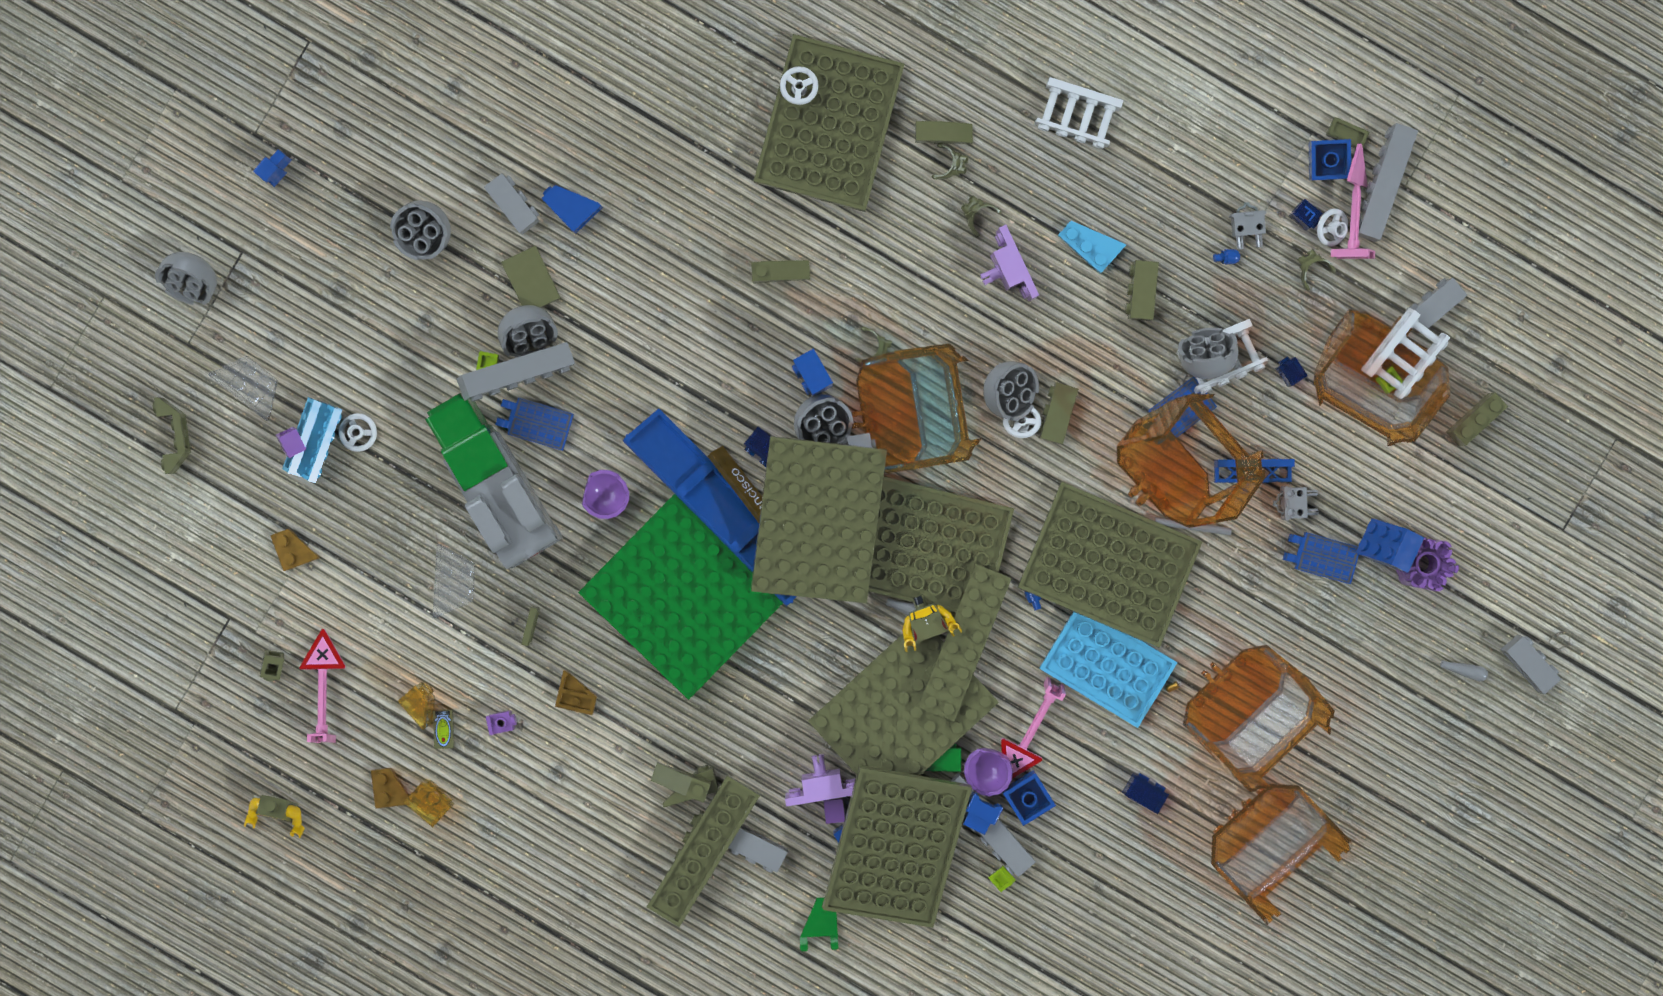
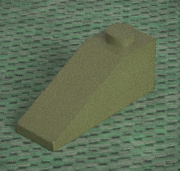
(780, 271)
(703, 771)
(681, 782)

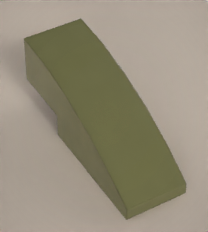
(943, 132)

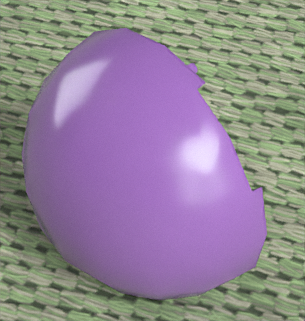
(605, 494)
(988, 771)

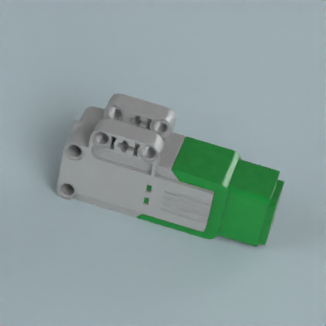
(492, 483)

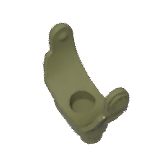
(958, 165)
(971, 209)
(1307, 261)
(883, 344)

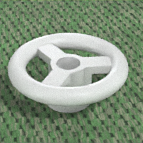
(799, 92)
(1336, 227)
(1020, 430)
(353, 438)

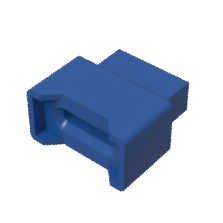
(272, 169)
(981, 814)

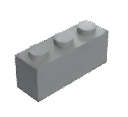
(512, 203)
(1439, 302)
(1531, 663)
(758, 849)

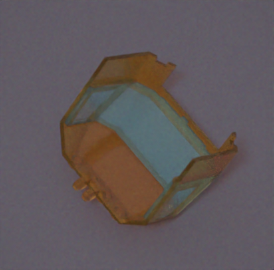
(915, 407)

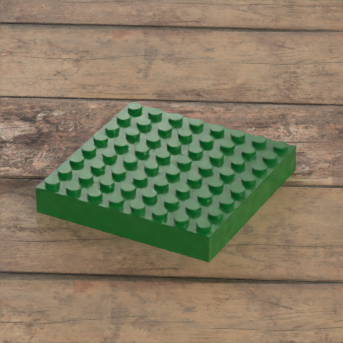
(679, 597)

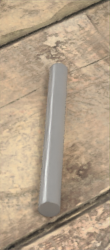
(1205, 528)

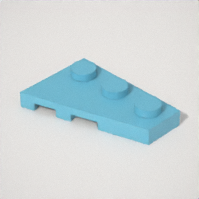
(1092, 246)

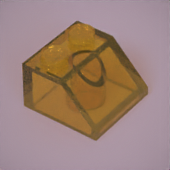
(419, 704)
(429, 802)

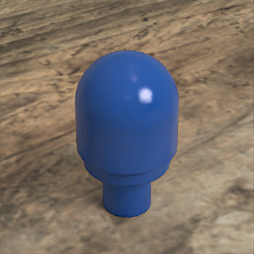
(1227, 257)
(1034, 600)

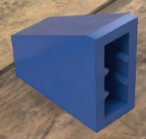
(571, 207)

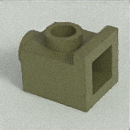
(272, 673)

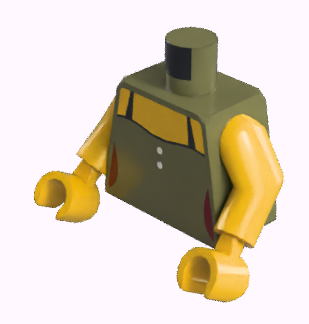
(926, 622)
(276, 809)

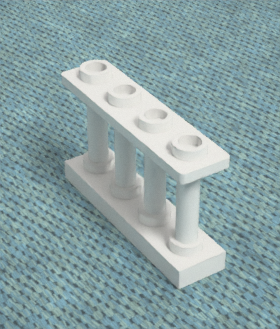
(1074, 94)
(1241, 330)
(1397, 336)

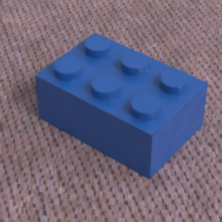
(1390, 545)

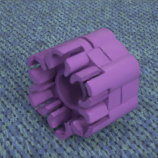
(1438, 570)

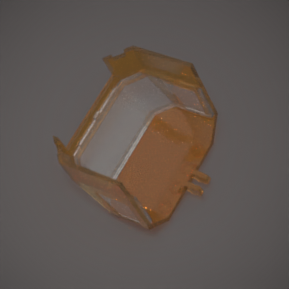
(1345, 386)
(1255, 713)
(1270, 842)

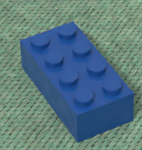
(812, 372)

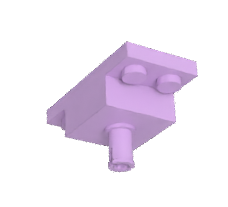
(1010, 266)
(820, 785)

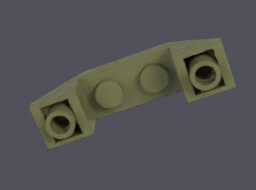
(172, 462)

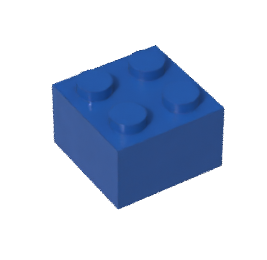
(1329, 159)
(1028, 797)

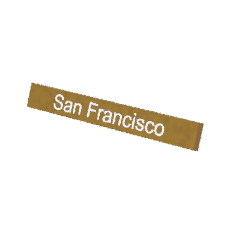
(737, 480)

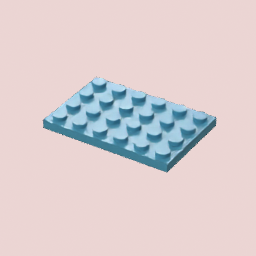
(1108, 667)

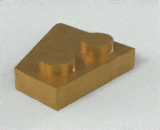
(292, 550)
(575, 695)
(387, 788)

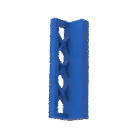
(1288, 463)

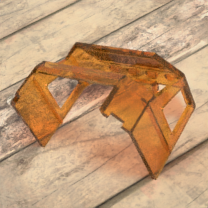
(1173, 476)

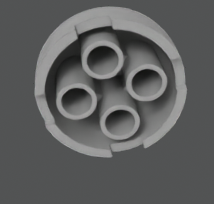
(414, 235)
(189, 268)
(523, 323)
(1210, 362)
(1009, 386)
(831, 426)

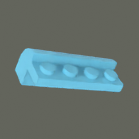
(317, 432)

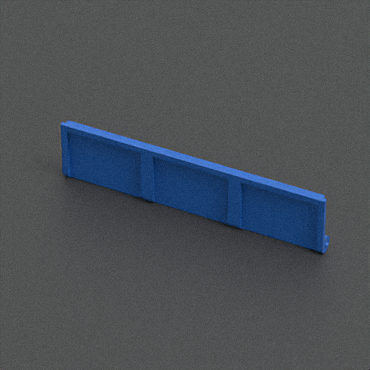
(697, 485)

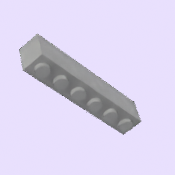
(1386, 181)
(515, 371)
(1004, 843)

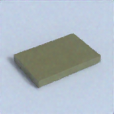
(531, 278)

